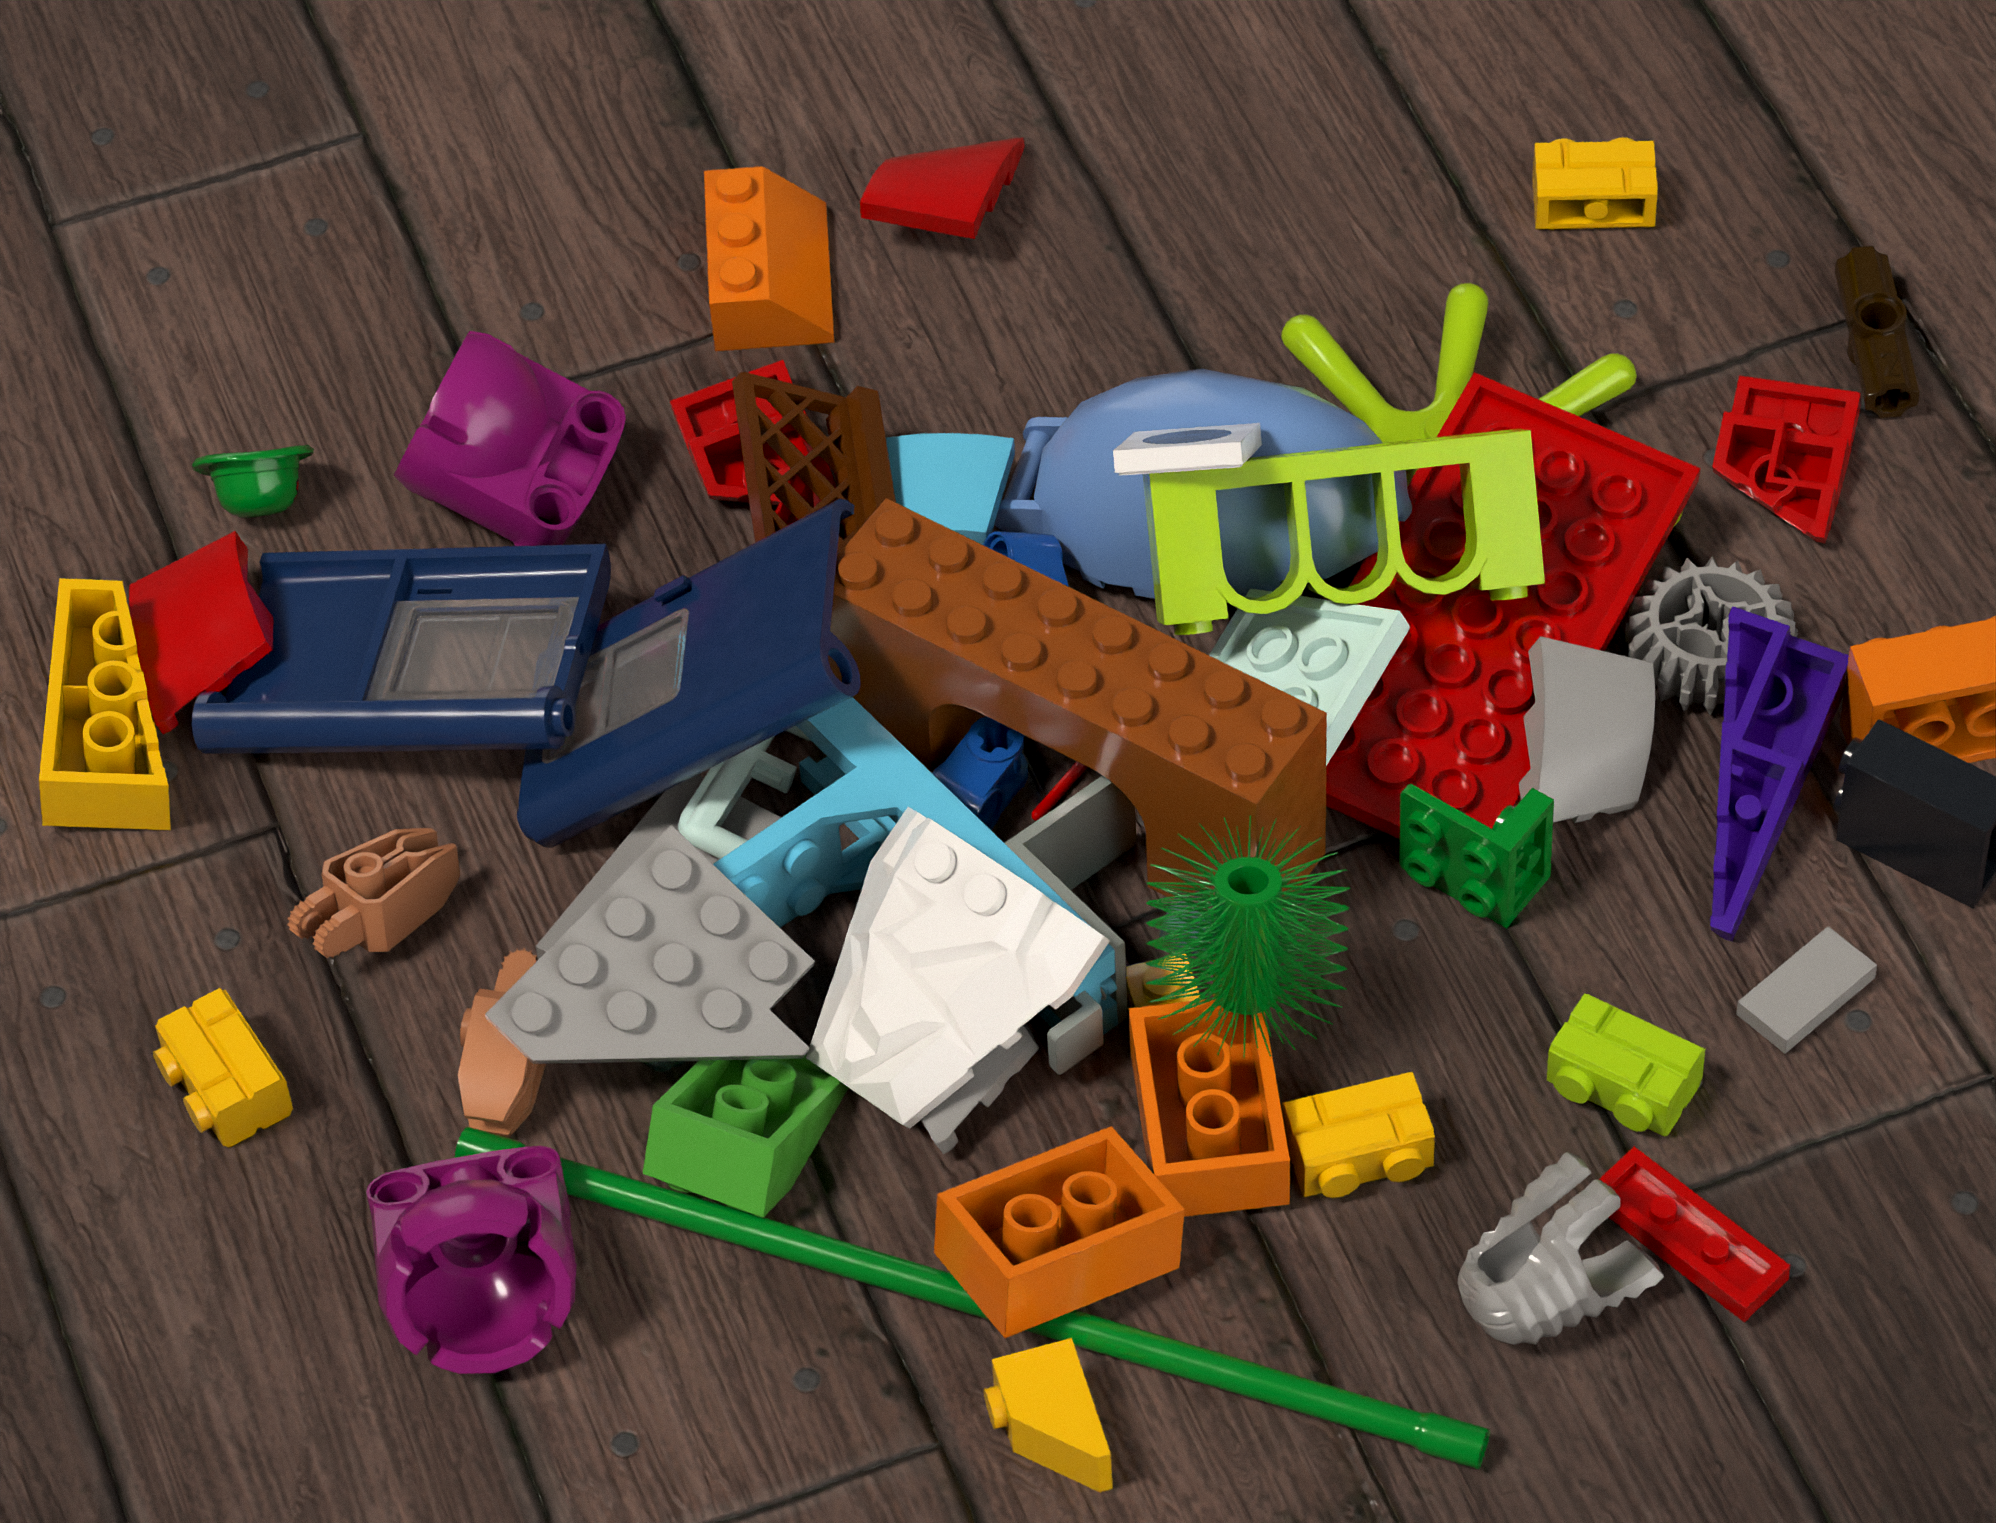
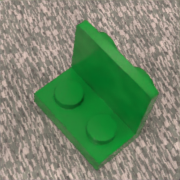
(1479, 866)

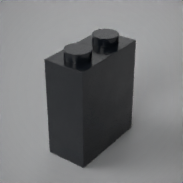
(1919, 812)

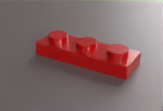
(1694, 1236)

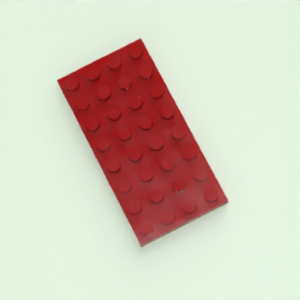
(1462, 675)

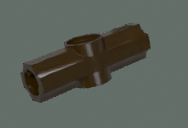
(1876, 332)

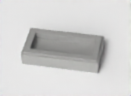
(1806, 989)

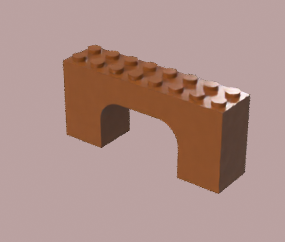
(970, 634)

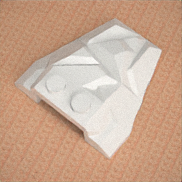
(941, 969)

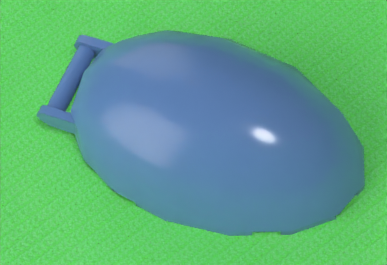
(1104, 516)

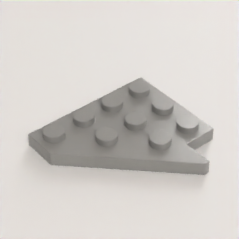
(659, 972)

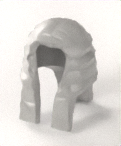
(1535, 1284)

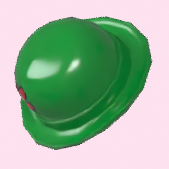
(256, 480)

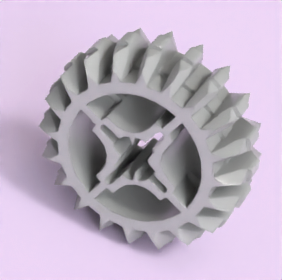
(1685, 628)

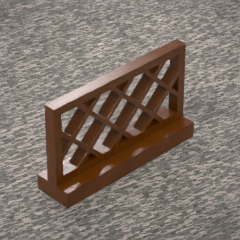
(853, 450)

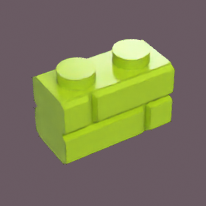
(1624, 1066)

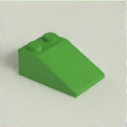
(741, 1129)

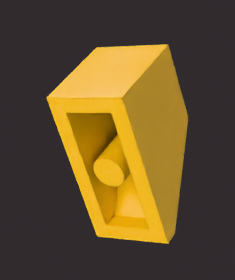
(1050, 1413)

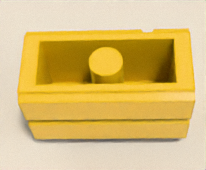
(1594, 184)
(223, 1069)
(1359, 1135)

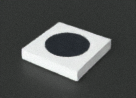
(1187, 449)

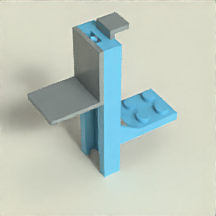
(869, 786)

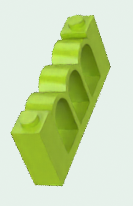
(1498, 508)

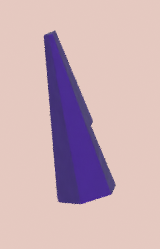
(1774, 722)

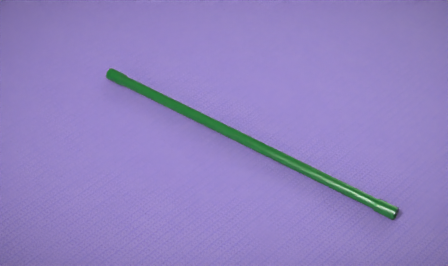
(1426, 1432)

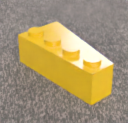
(99, 732)

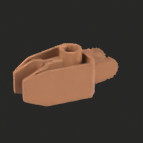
(378, 892)
(493, 1075)

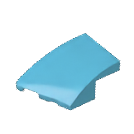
(952, 478)

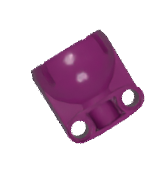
(512, 444)
(475, 1256)

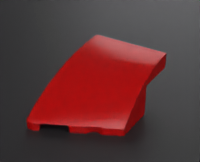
(943, 187)
(713, 437)
(1789, 448)
(197, 626)

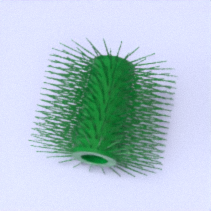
(1247, 936)

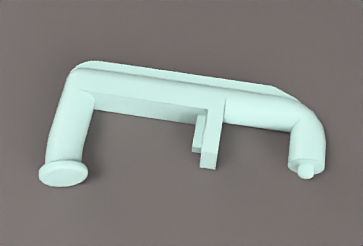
(722, 788)

